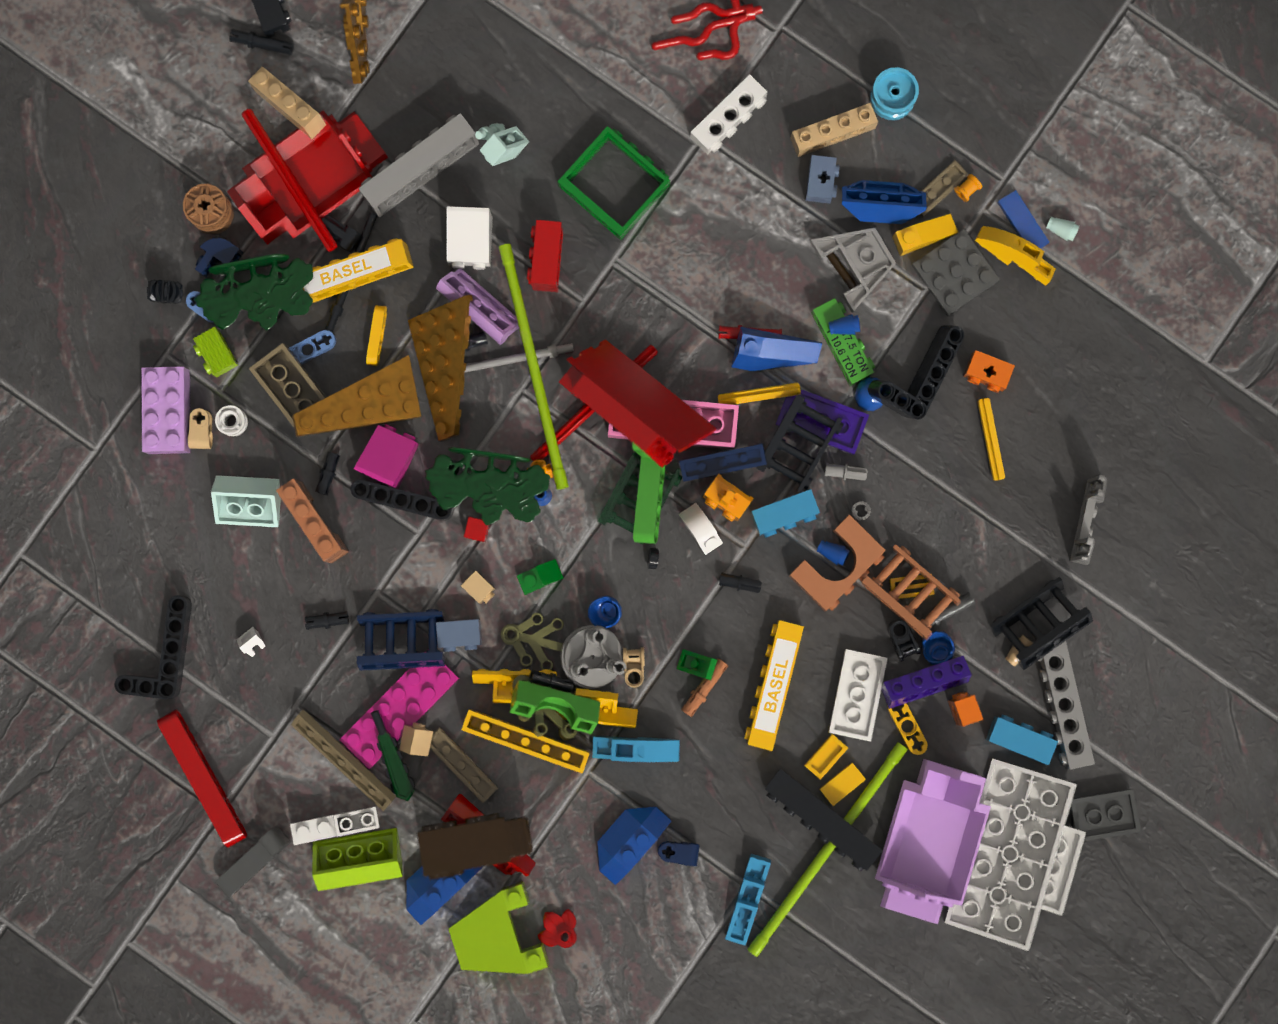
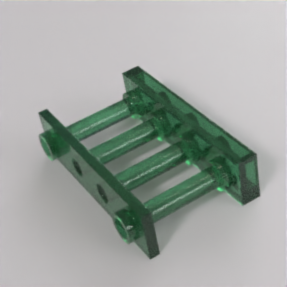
(618, 497)

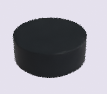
(653, 557)

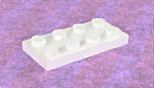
(857, 695)

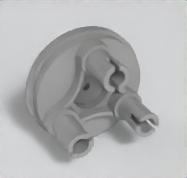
(592, 656)

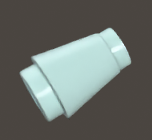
(1063, 228)

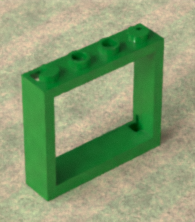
(630, 151)

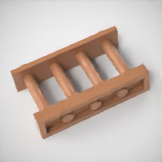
(906, 613)

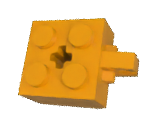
(727, 498)

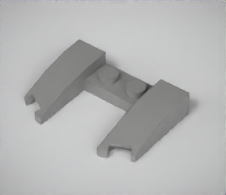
(1083, 542)

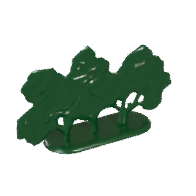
(260, 295)
(489, 489)

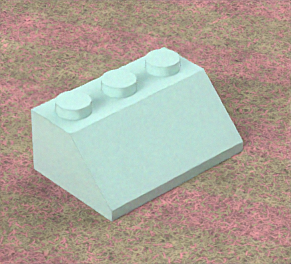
(246, 501)

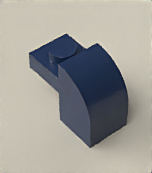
(216, 250)

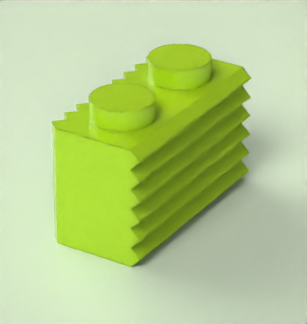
(215, 352)

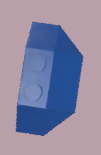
(883, 201)
(629, 840)
(428, 896)

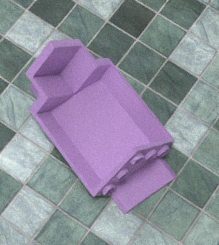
(932, 841)

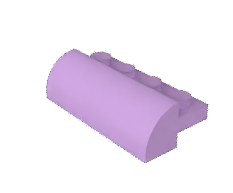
(484, 309)

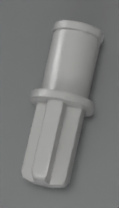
(846, 471)

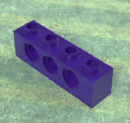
(926, 682)

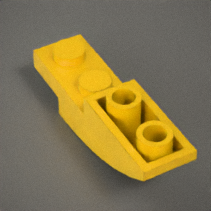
(1014, 248)

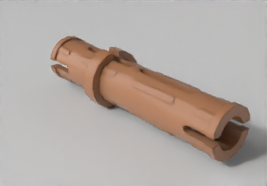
(701, 692)

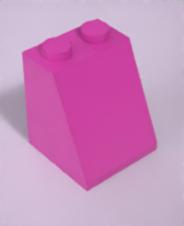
(387, 456)

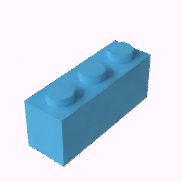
(785, 513)
(1022, 739)

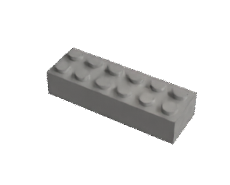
(419, 164)

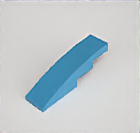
(748, 899)

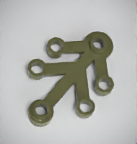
(535, 640)
(552, 714)

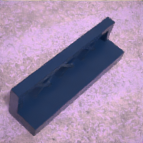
(723, 462)

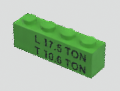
(845, 348)

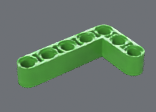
(648, 499)

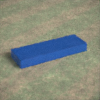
(1022, 219)

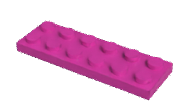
(398, 707)

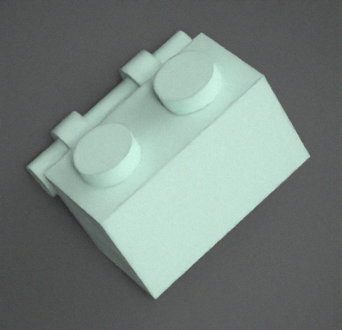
(501, 143)

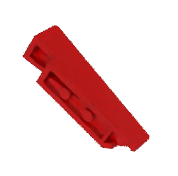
(462, 809)

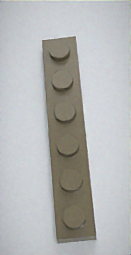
(343, 760)

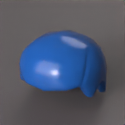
(863, 398)
(604, 611)
(938, 648)

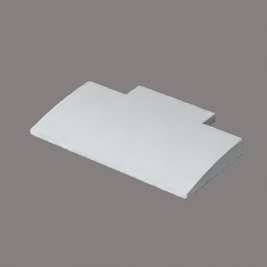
(1022, 858)

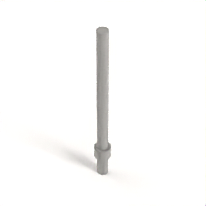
(551, 351)

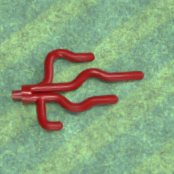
(736, 16)

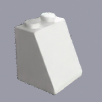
(469, 237)

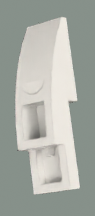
(334, 825)

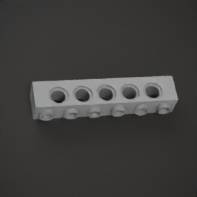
(1083, 754)

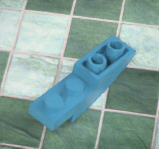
(636, 749)

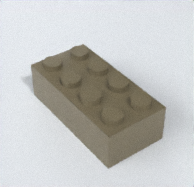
(286, 381)

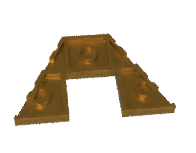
(355, 32)

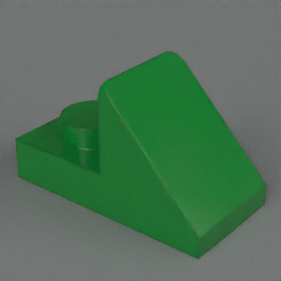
(540, 577)
(696, 664)

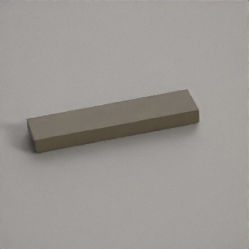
(462, 765)

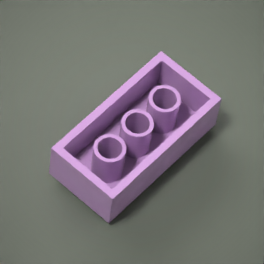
(165, 410)

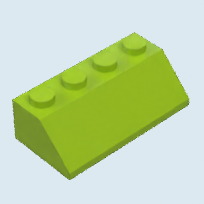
(356, 859)

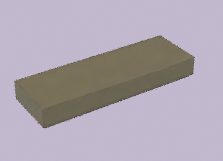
(943, 185)

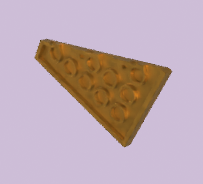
(440, 348)

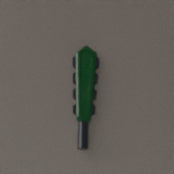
(396, 770)

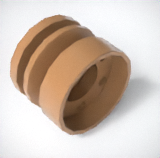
(218, 213)

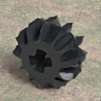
(164, 291)

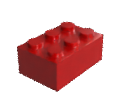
(545, 255)

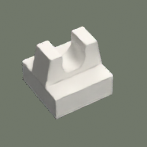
(249, 640)

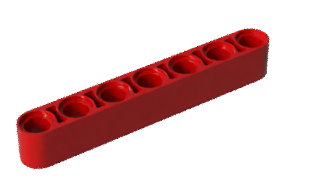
(202, 778)

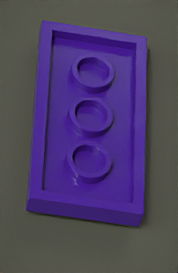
(853, 421)

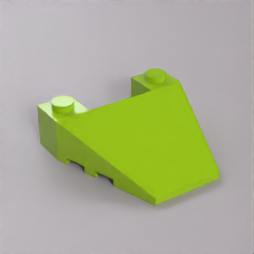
(489, 940)

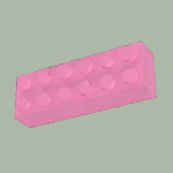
(722, 416)

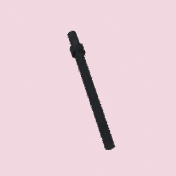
(336, 309)

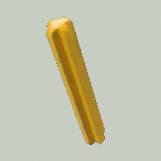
(759, 394)
(991, 439)

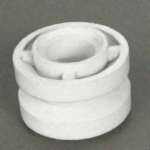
(222, 417)

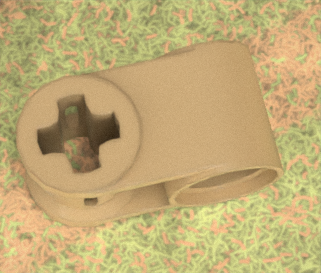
(200, 433)
(634, 665)

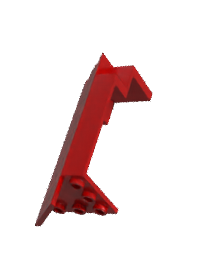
(325, 167)
(634, 402)

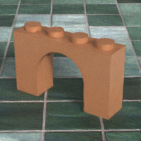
(299, 503)
(865, 552)

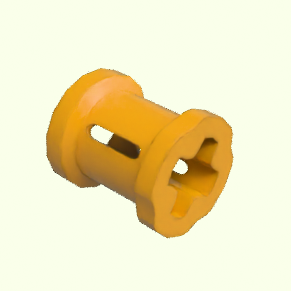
(966, 189)

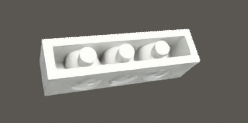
(749, 89)

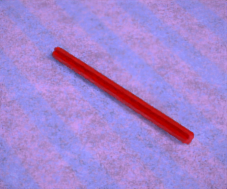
(289, 180)
(585, 412)

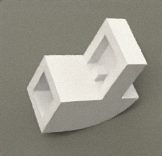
(700, 528)

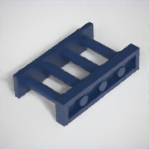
(411, 658)

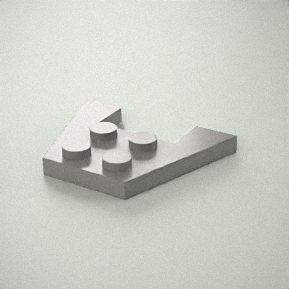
(865, 257)

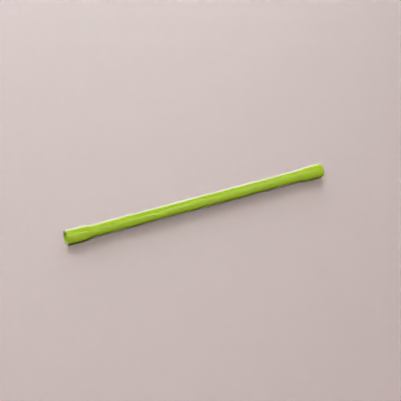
(509, 263)
(763, 937)

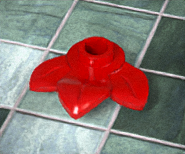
(556, 926)

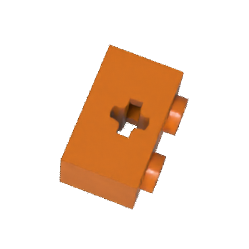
(1000, 369)
(965, 709)

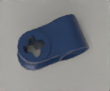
(683, 854)

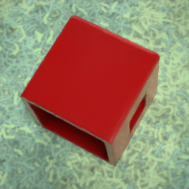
(476, 529)

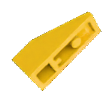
(924, 234)

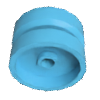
(905, 92)

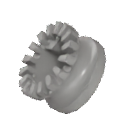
(867, 509)

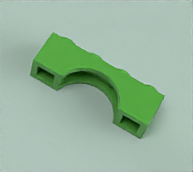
(579, 711)

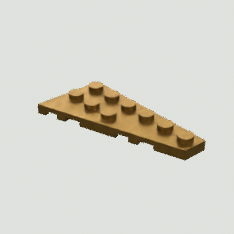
(374, 400)

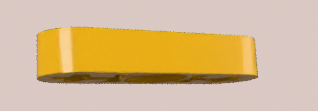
(376, 335)
(920, 737)

